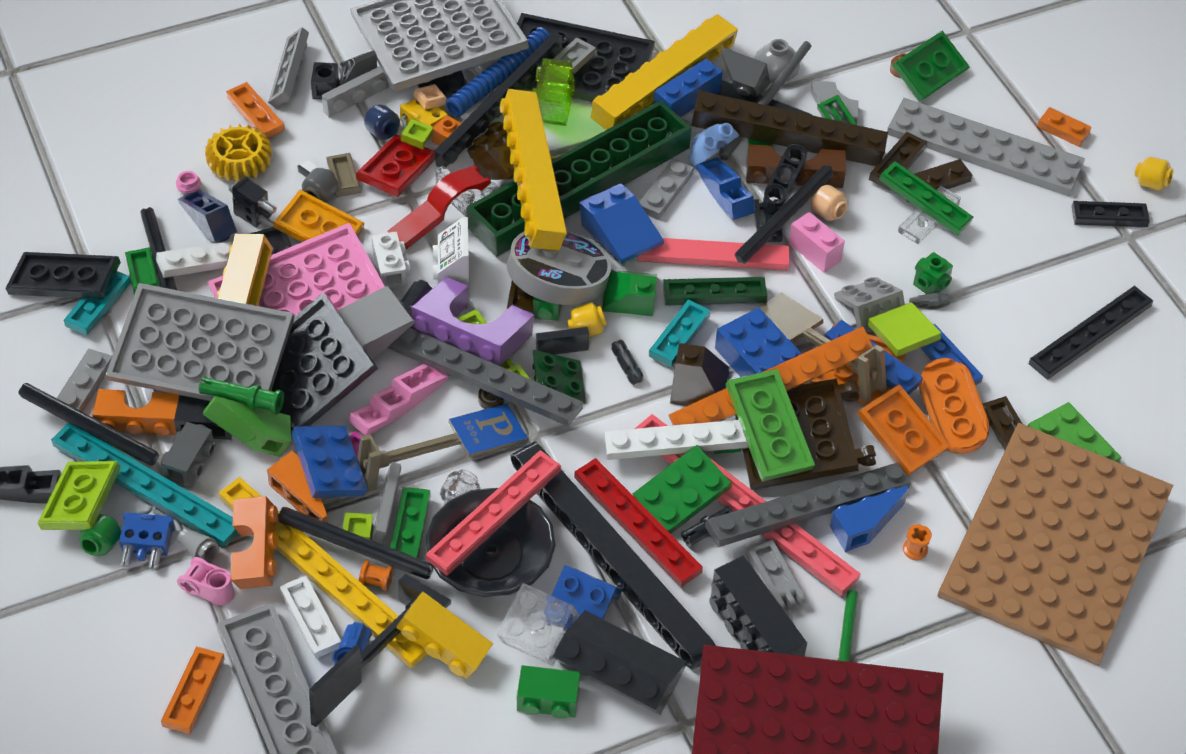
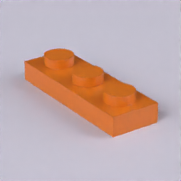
(255, 110)
(192, 690)

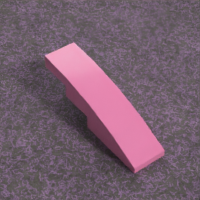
(402, 396)

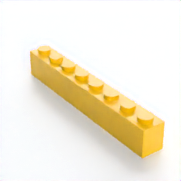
(638, 88)
(533, 170)

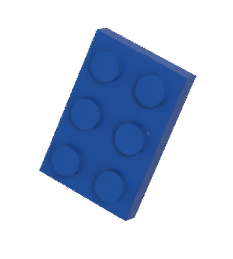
(329, 461)

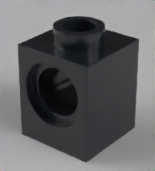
(324, 78)

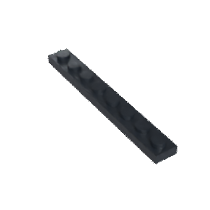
(490, 109)

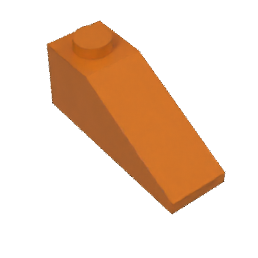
(290, 482)

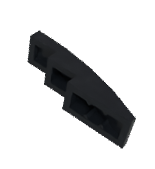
(25, 485)

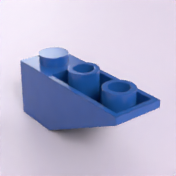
(862, 521)

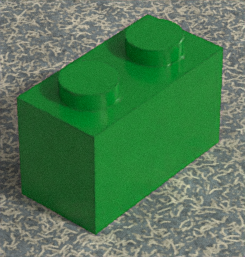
(548, 691)

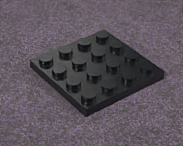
(319, 363)

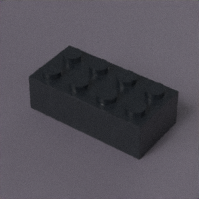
(752, 611)

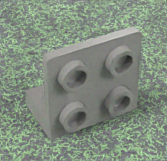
(870, 299)

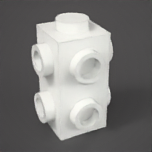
(389, 259)

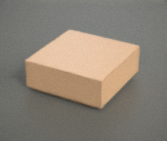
(430, 97)

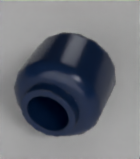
(382, 122)

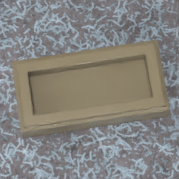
(345, 173)

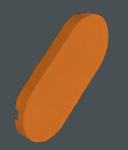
(954, 405)

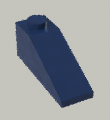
(209, 215)

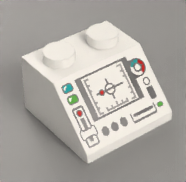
(452, 253)

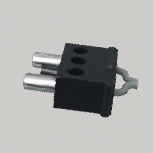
(252, 203)

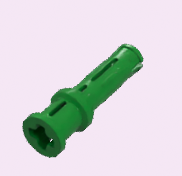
(254, 397)

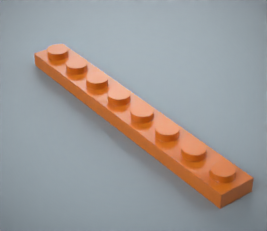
(793, 374)

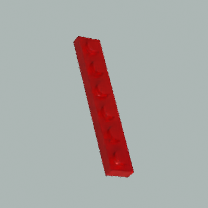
(638, 522)

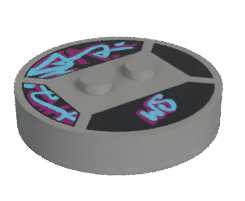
(561, 277)

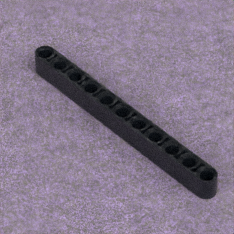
(620, 563)

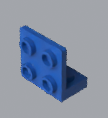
(585, 591)

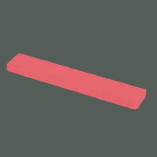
(716, 254)
(493, 513)

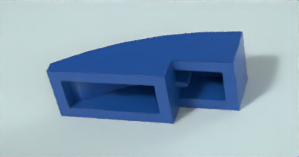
(726, 188)

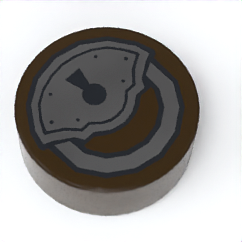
(489, 400)

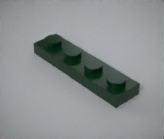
(715, 290)

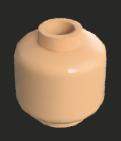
(829, 203)

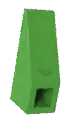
(255, 428)

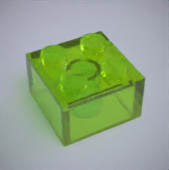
(555, 90)

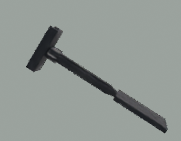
(346, 673)

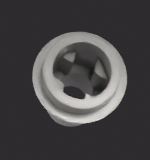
(199, 545)

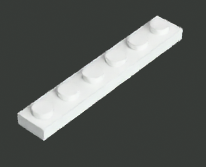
(674, 439)

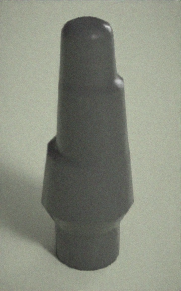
(931, 299)

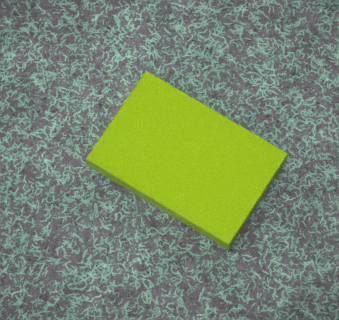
(79, 495)

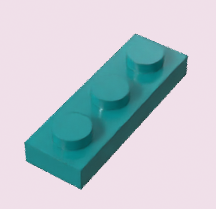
(90, 311)
(680, 330)

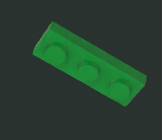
(411, 520)

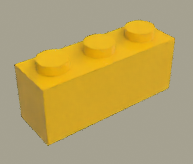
(444, 635)

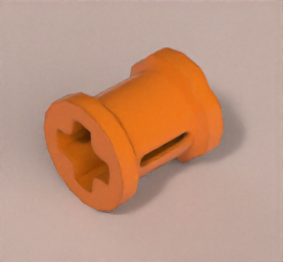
(917, 542)
(376, 575)

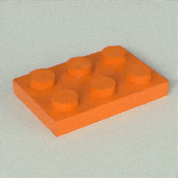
(903, 430)

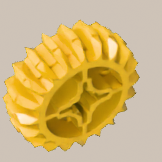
(238, 147)

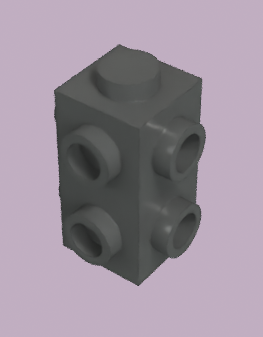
(188, 454)

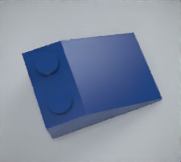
(619, 223)

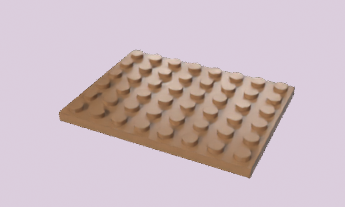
(1056, 543)

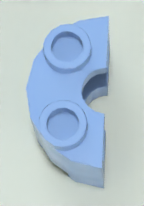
(709, 141)

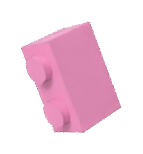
(816, 242)

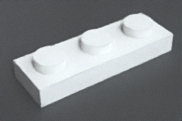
(193, 259)
(310, 617)

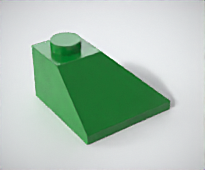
(630, 293)

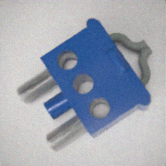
(146, 535)

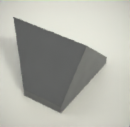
(357, 66)

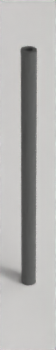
(771, 92)

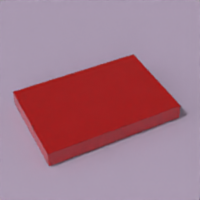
(395, 166)

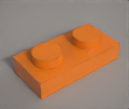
(1064, 126)

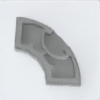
(824, 90)

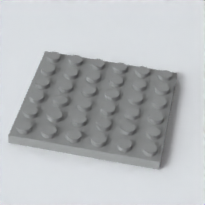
(436, 37)

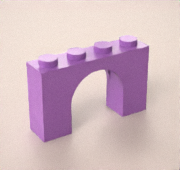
(490, 341)

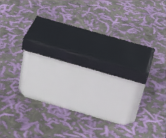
(306, 167)

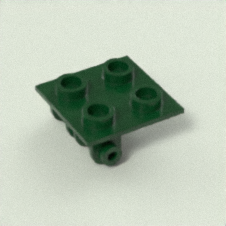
(559, 374)

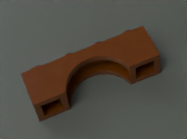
(763, 160)

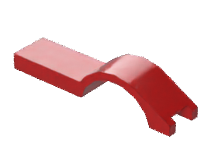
(433, 210)

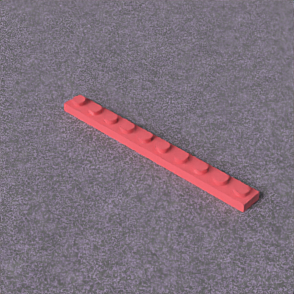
(790, 539)

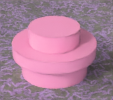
(188, 182)

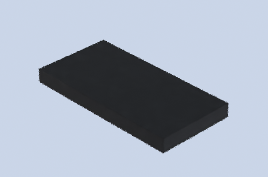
(63, 275)

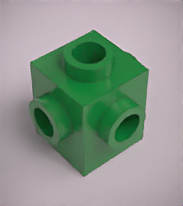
(932, 274)

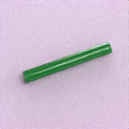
(848, 625)

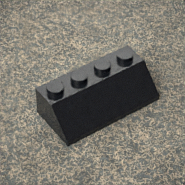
(620, 661)

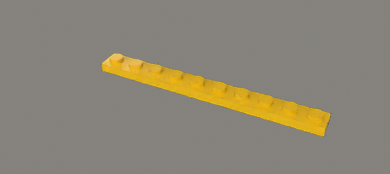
(332, 579)

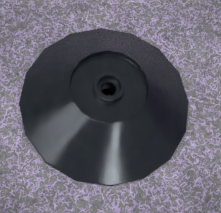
(520, 546)

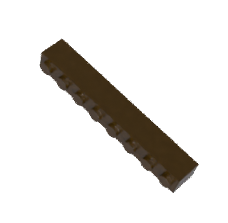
(790, 127)

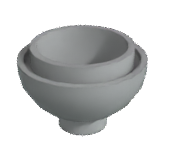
(777, 56)

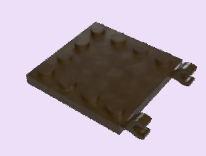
(826, 432)

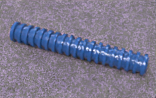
(493, 76)

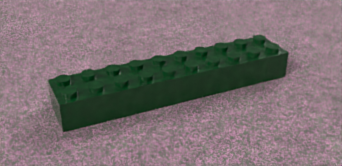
(586, 170)

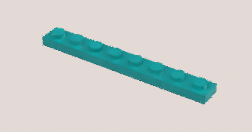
(149, 485)

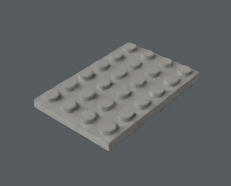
(182, 336)

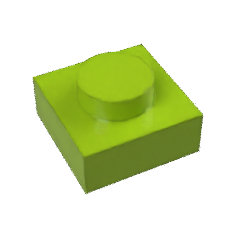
(417, 134)
(359, 524)

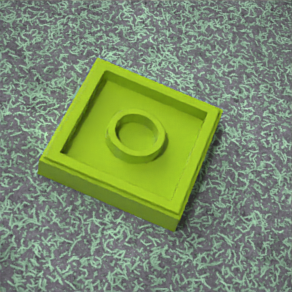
(904, 329)

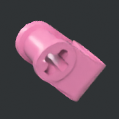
(203, 581)

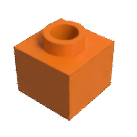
(444, 129)

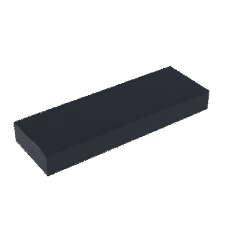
(1110, 214)

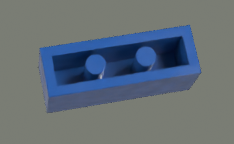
(682, 91)

